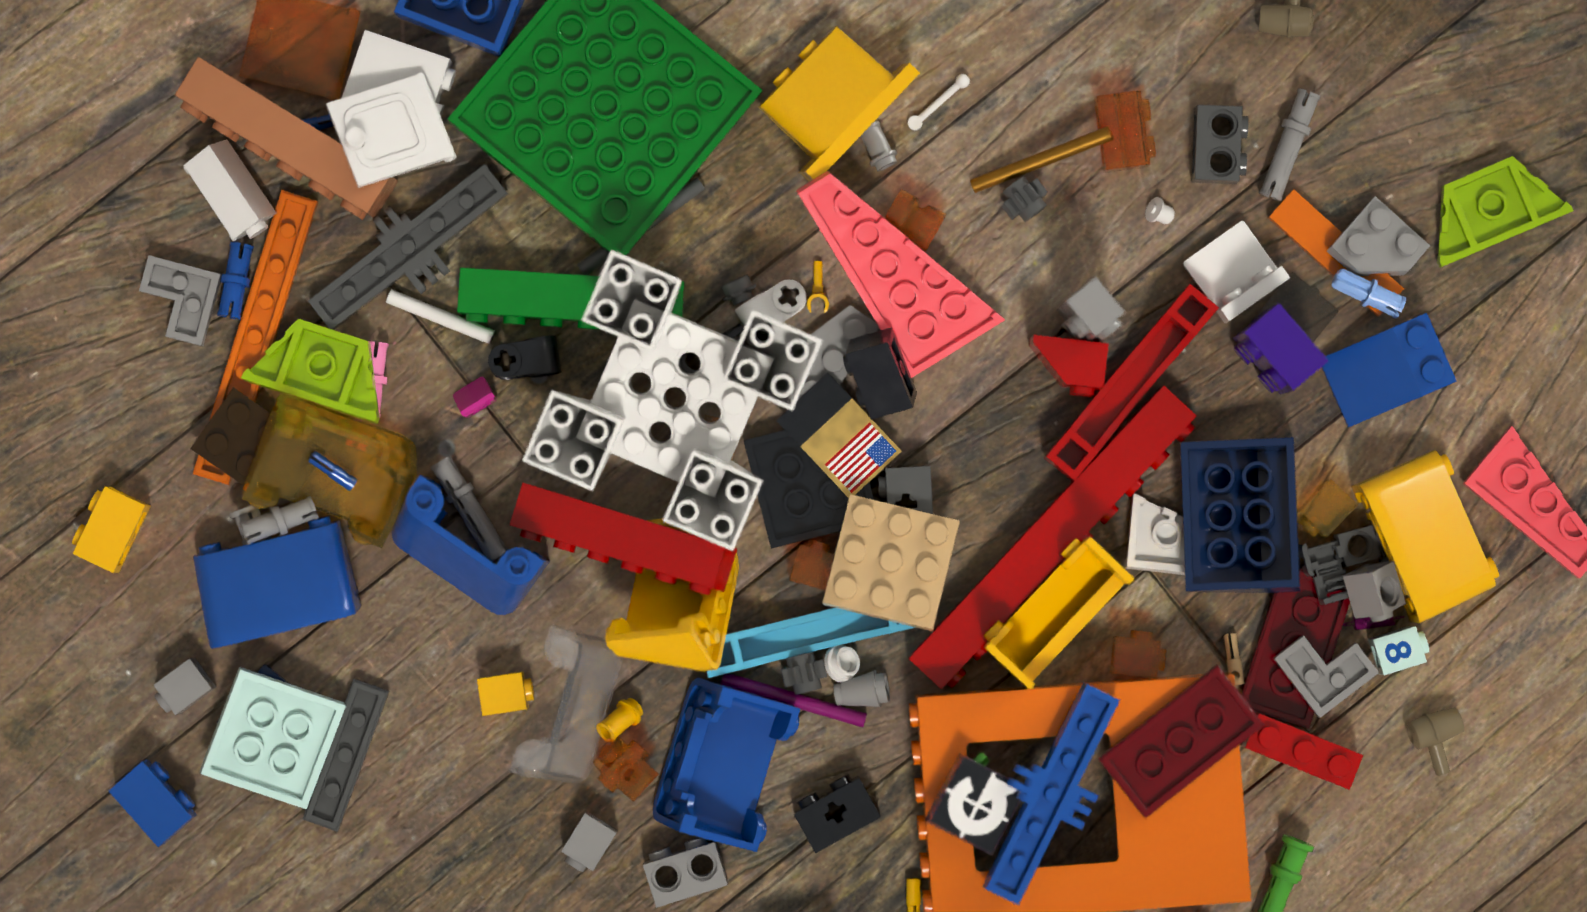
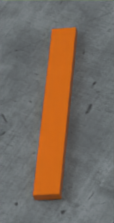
(264, 304)

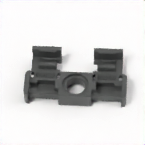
(1329, 566)

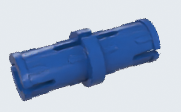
(235, 280)

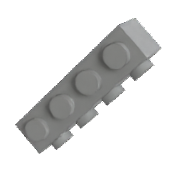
(1091, 313)

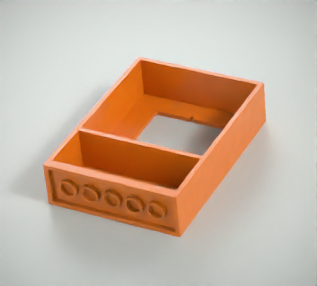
(1176, 857)

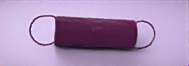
(1366, 623)

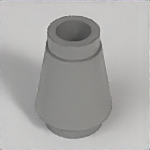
(864, 690)

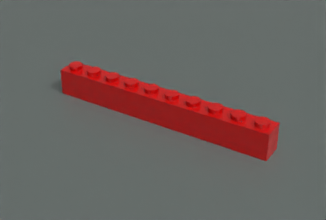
(1039, 550)

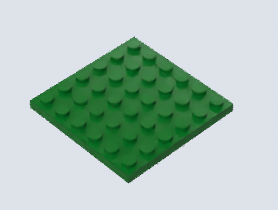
(605, 112)

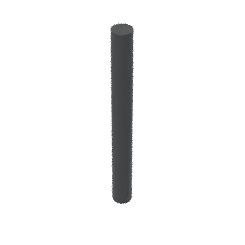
(686, 194)

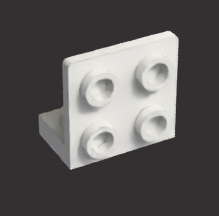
(1234, 271)

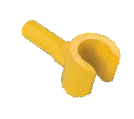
(817, 287)

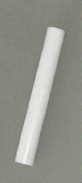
(440, 316)

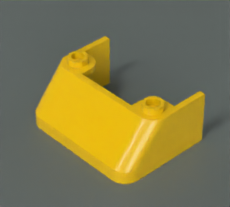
(1056, 610)

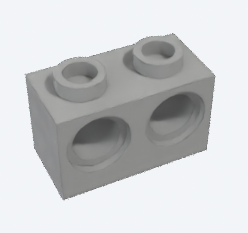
(688, 882)

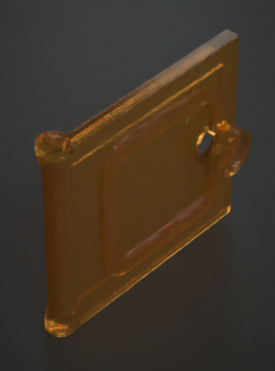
(306, 47)

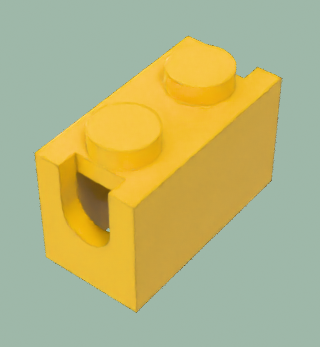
(110, 529)

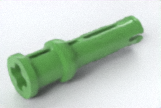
(1285, 873)

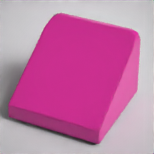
(474, 397)

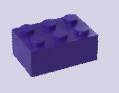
(1278, 350)

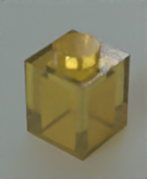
(1325, 509)

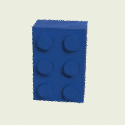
(472, 22)

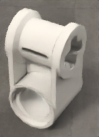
(770, 305)

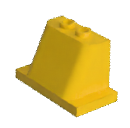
(832, 98)

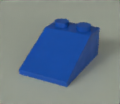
(1387, 370)

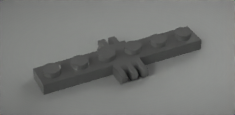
(408, 248)

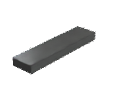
(346, 755)

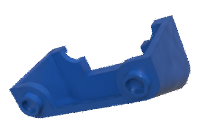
(276, 584)
(492, 585)
(721, 763)

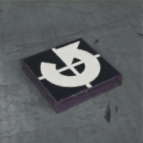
(974, 804)

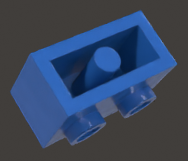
(154, 802)

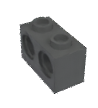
(1208, 143)

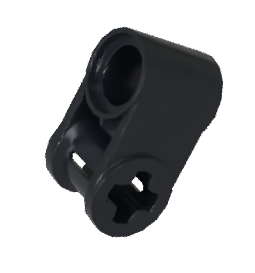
(533, 357)

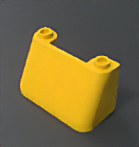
(1427, 535)
(672, 622)

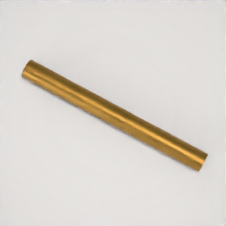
(1041, 159)

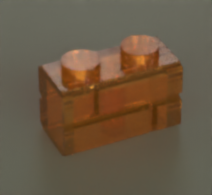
(1126, 118)

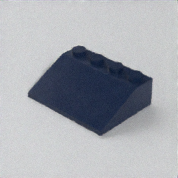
(1240, 516)

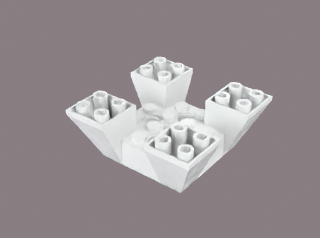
(581, 434)

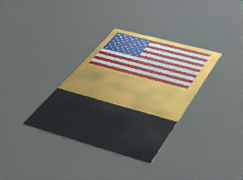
(839, 435)

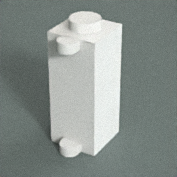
(230, 190)

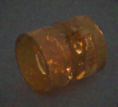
(913, 221)

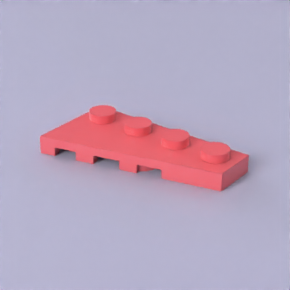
(1526, 497)

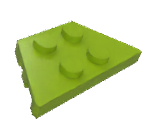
(1493, 208)
(320, 368)

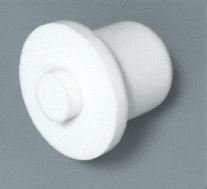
(1159, 211)

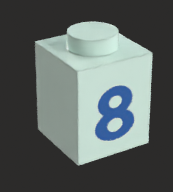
(1399, 649)

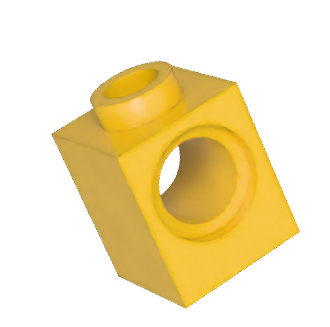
(505, 693)

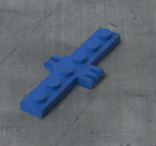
(1051, 793)

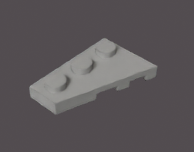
(836, 337)

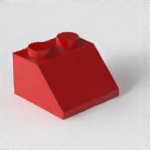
(1073, 362)

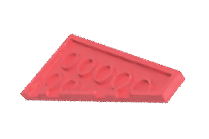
(896, 278)

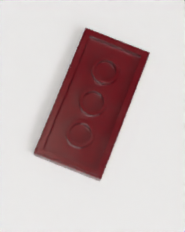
(1287, 619)
(1180, 741)

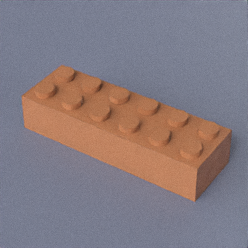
(278, 134)

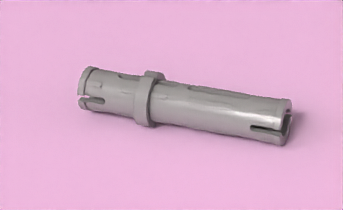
(1289, 144)
(469, 508)

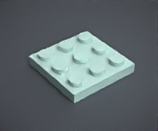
(272, 738)

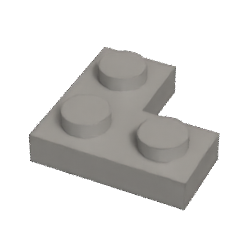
(193, 294)
(1321, 683)

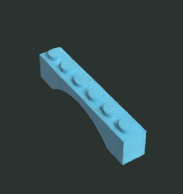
(799, 636)

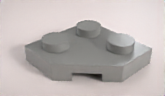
(1378, 243)

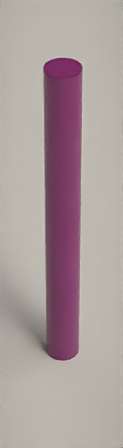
(801, 701)

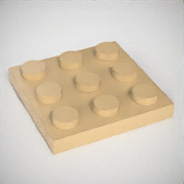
(891, 562)

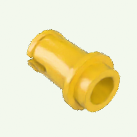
(627, 713)

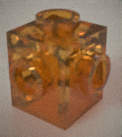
(624, 767)

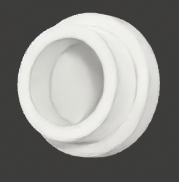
(841, 663)

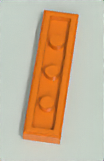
(1315, 235)

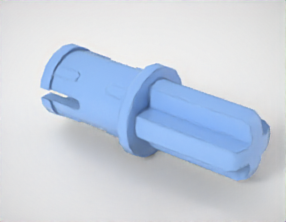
(1368, 292)

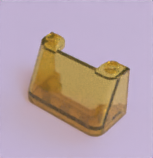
(374, 455)

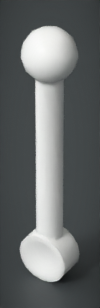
(915, 122)

